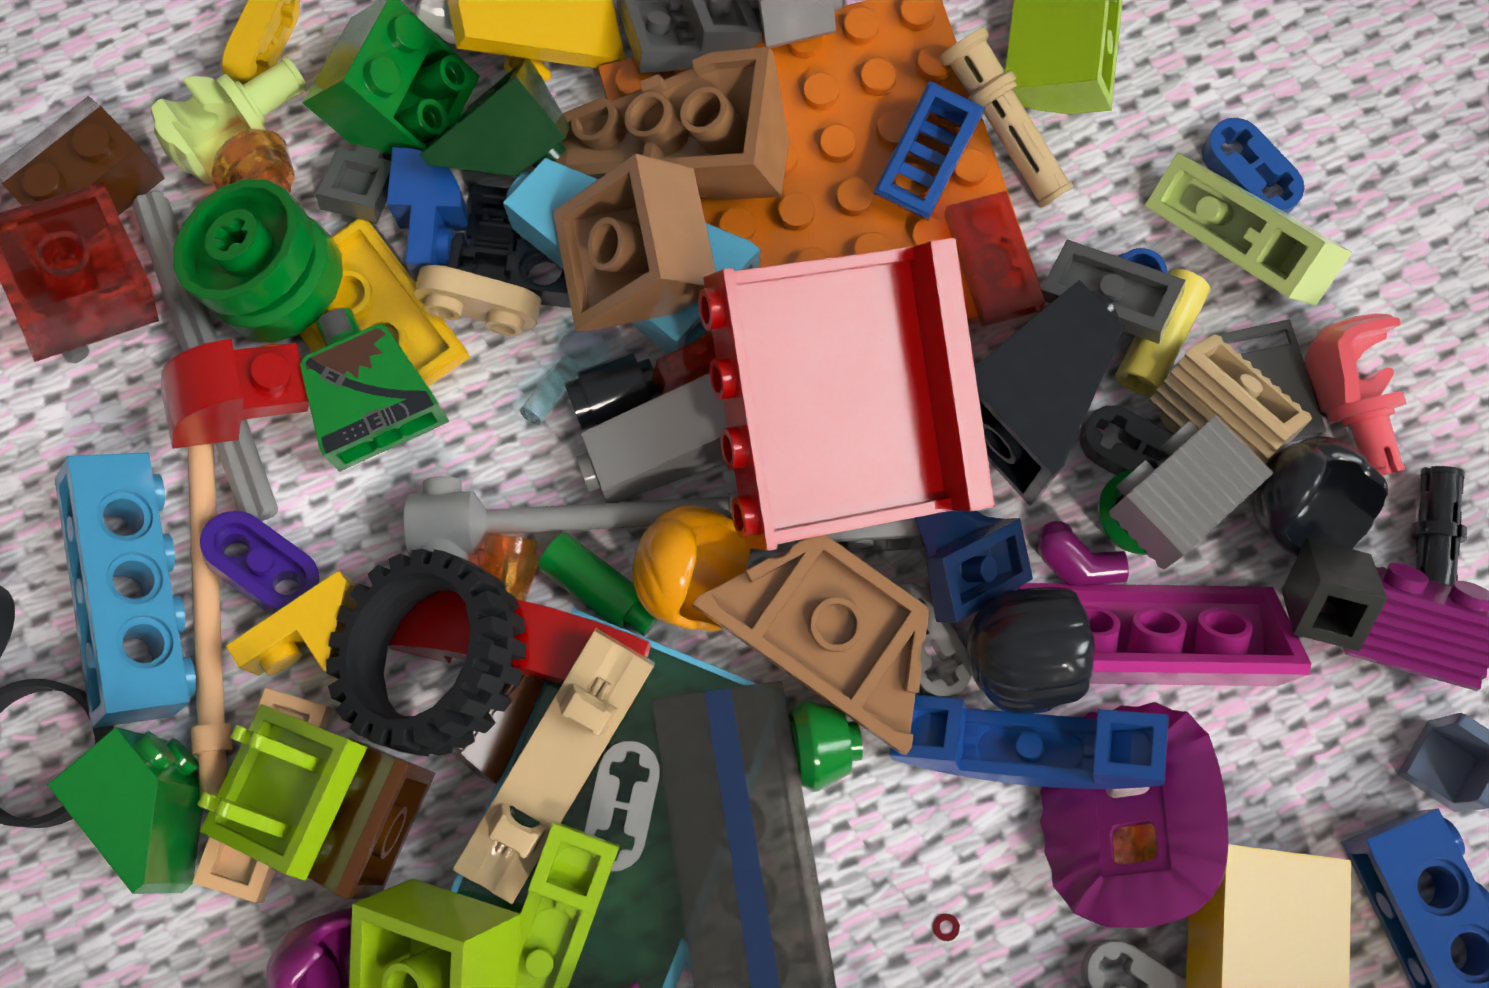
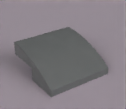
(674, 32)

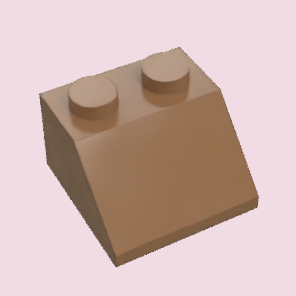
(634, 244)

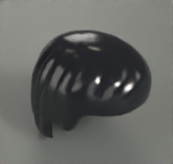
(1319, 493)
(1032, 649)

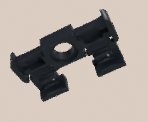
(493, 252)

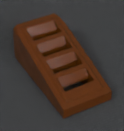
(493, 750)

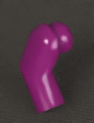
(1073, 560)

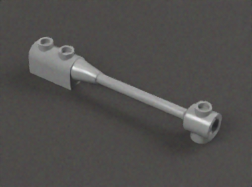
(459, 522)

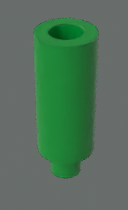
(594, 583)

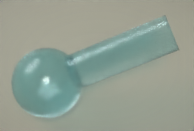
(576, 352)

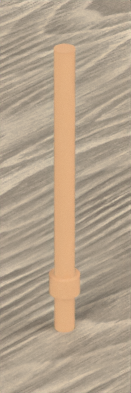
(211, 735)

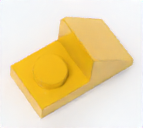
(304, 621)

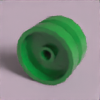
(258, 260)

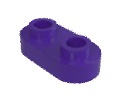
(264, 564)

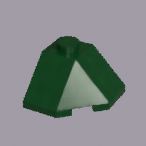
(504, 128)

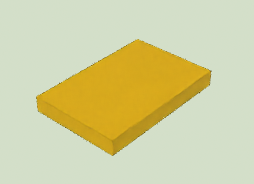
(543, 30)
(383, 293)

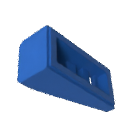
(949, 107)

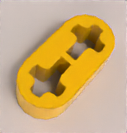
(259, 38)

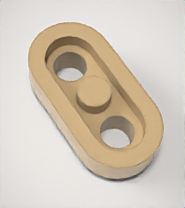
(458, 293)

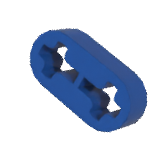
(1257, 164)

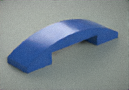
(1038, 749)

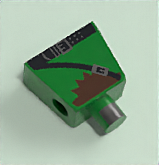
(364, 392)

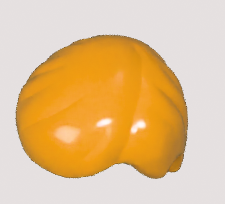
(684, 557)

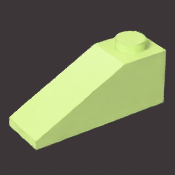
(1248, 230)

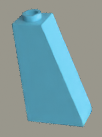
(551, 184)

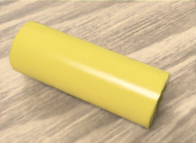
(1148, 362)

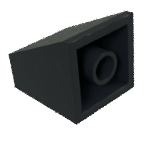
(1042, 386)

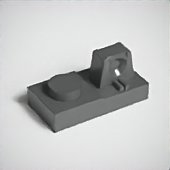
(1140, 294)

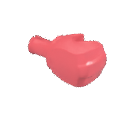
(1356, 400)

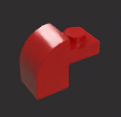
(216, 387)

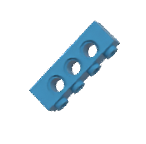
(115, 684)

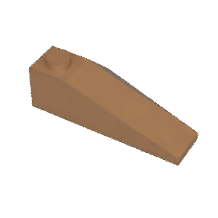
(711, 118)

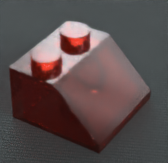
(72, 272)

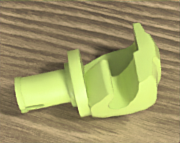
(217, 111)

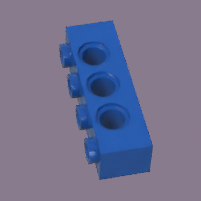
(1421, 934)

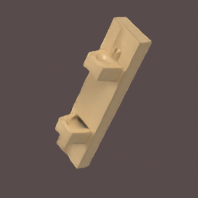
(554, 764)

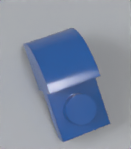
(427, 204)

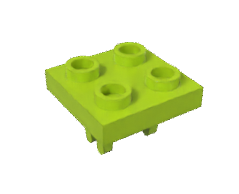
(281, 791)

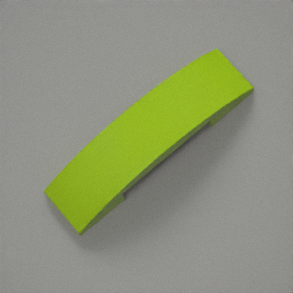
(561, 905)

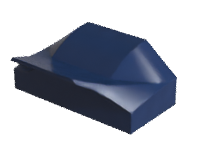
(971, 560)

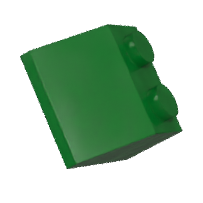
(137, 808)

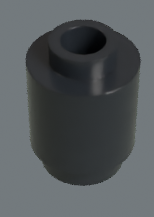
(611, 389)

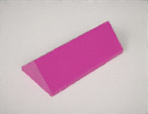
(1190, 635)

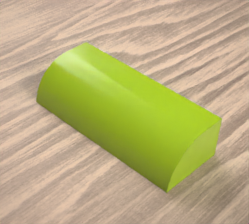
(1064, 54)

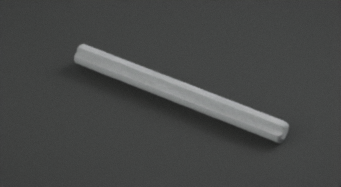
(195, 328)

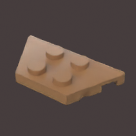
(832, 630)

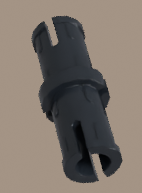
(1439, 523)

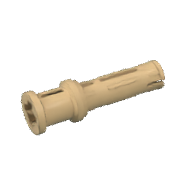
(993, 89)

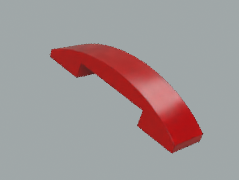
(554, 638)

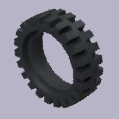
(372, 626)

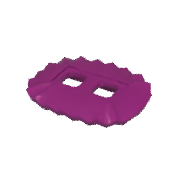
(1188, 826)

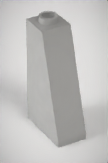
(655, 442)

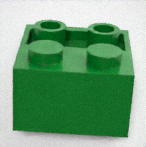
(390, 81)

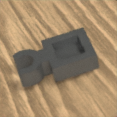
(356, 183)

